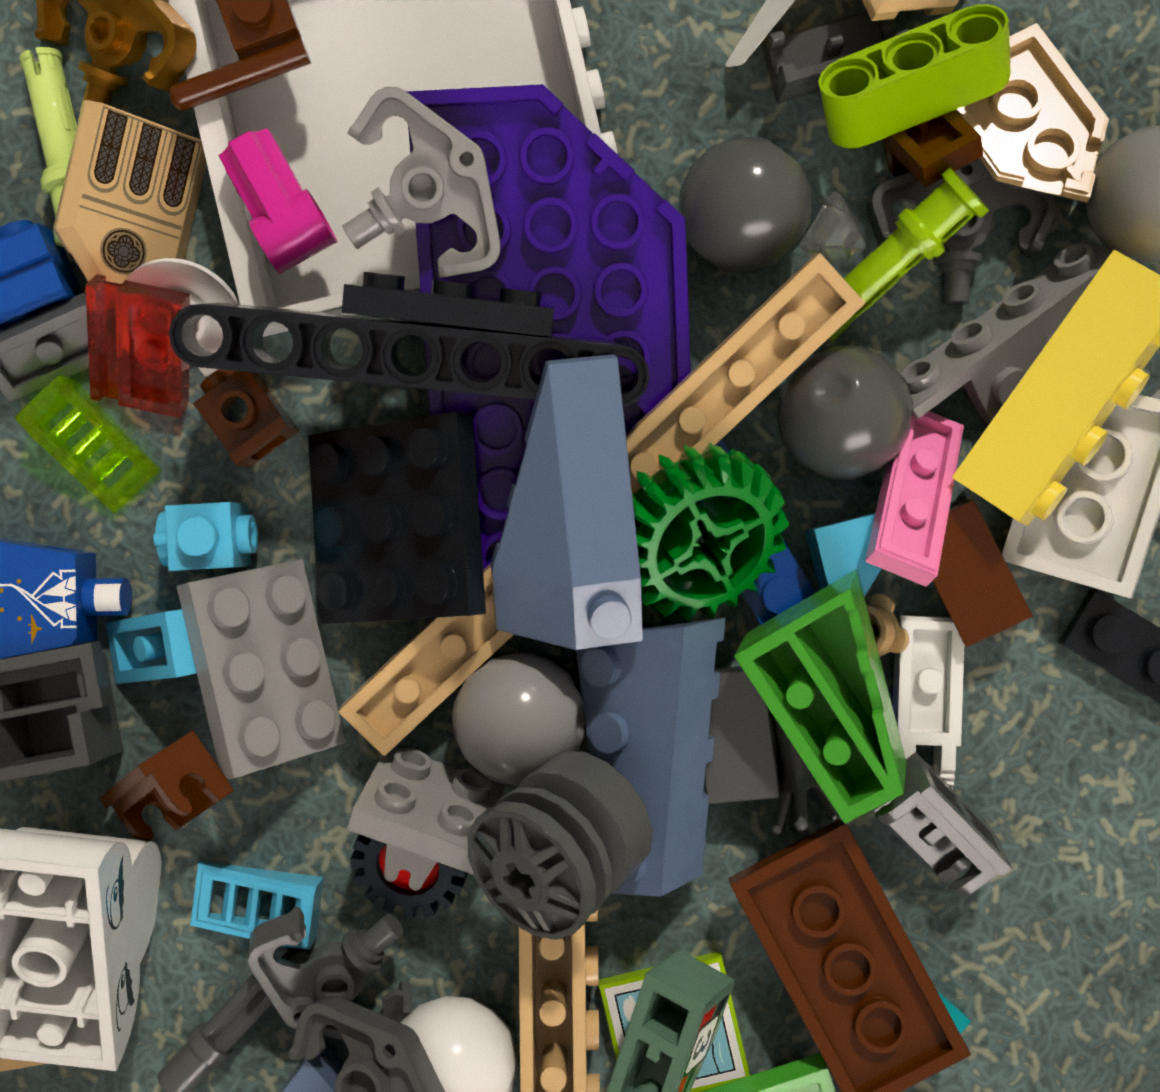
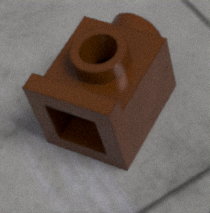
(261, 429)

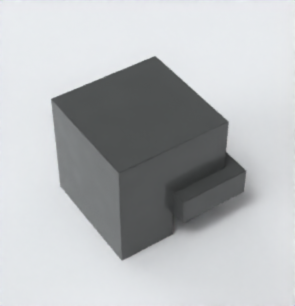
(56, 711)

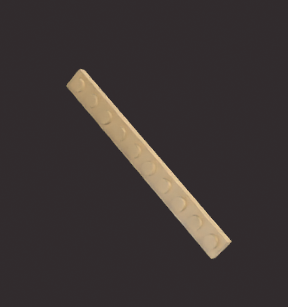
(692, 414)

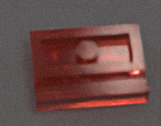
(132, 346)

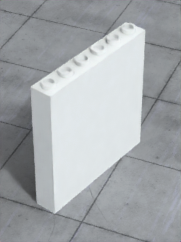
(309, 110)

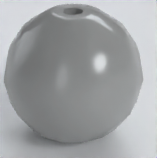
(1127, 196)
(517, 716)

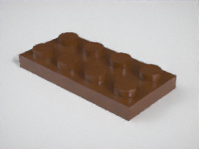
(848, 964)

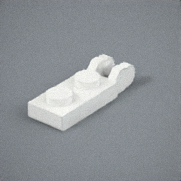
(930, 690)

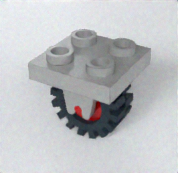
(416, 830)

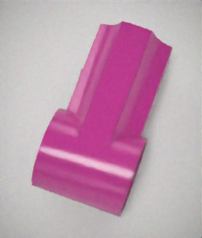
(283, 214)

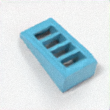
(304, 888)

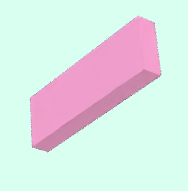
(916, 501)

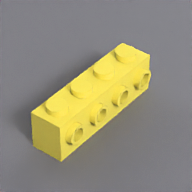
(1069, 393)

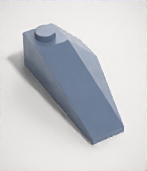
(570, 530)

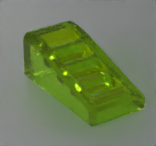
(55, 398)

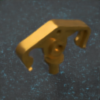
(118, 37)

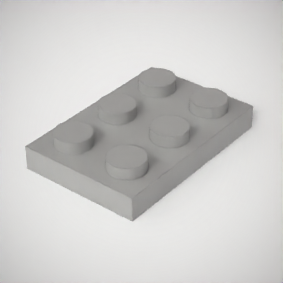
(261, 667)

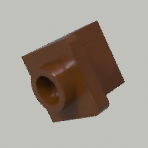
(933, 148)

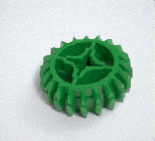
(737, 531)

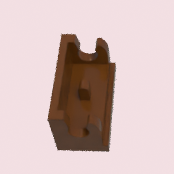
(976, 578)
(176, 780)

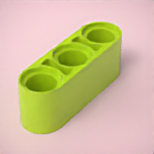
(916, 76)

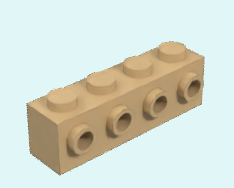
(554, 1014)

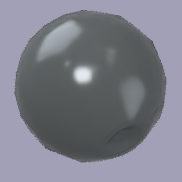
(745, 204)
(845, 412)

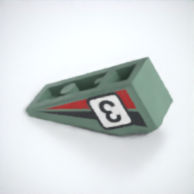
(671, 1026)

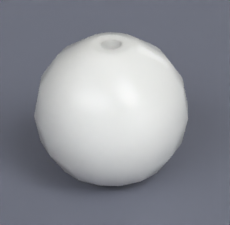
(466, 1044)

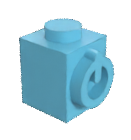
(205, 536)

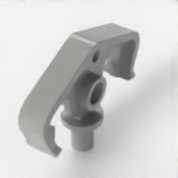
(436, 180)

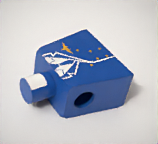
(53, 597)

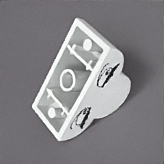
(72, 943)

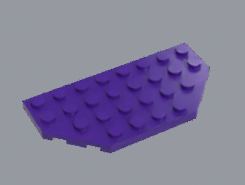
(578, 233)

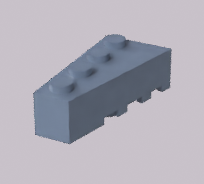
(651, 723)

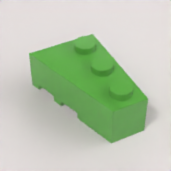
(830, 695)

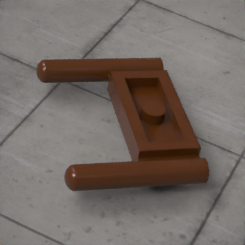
(266, 45)

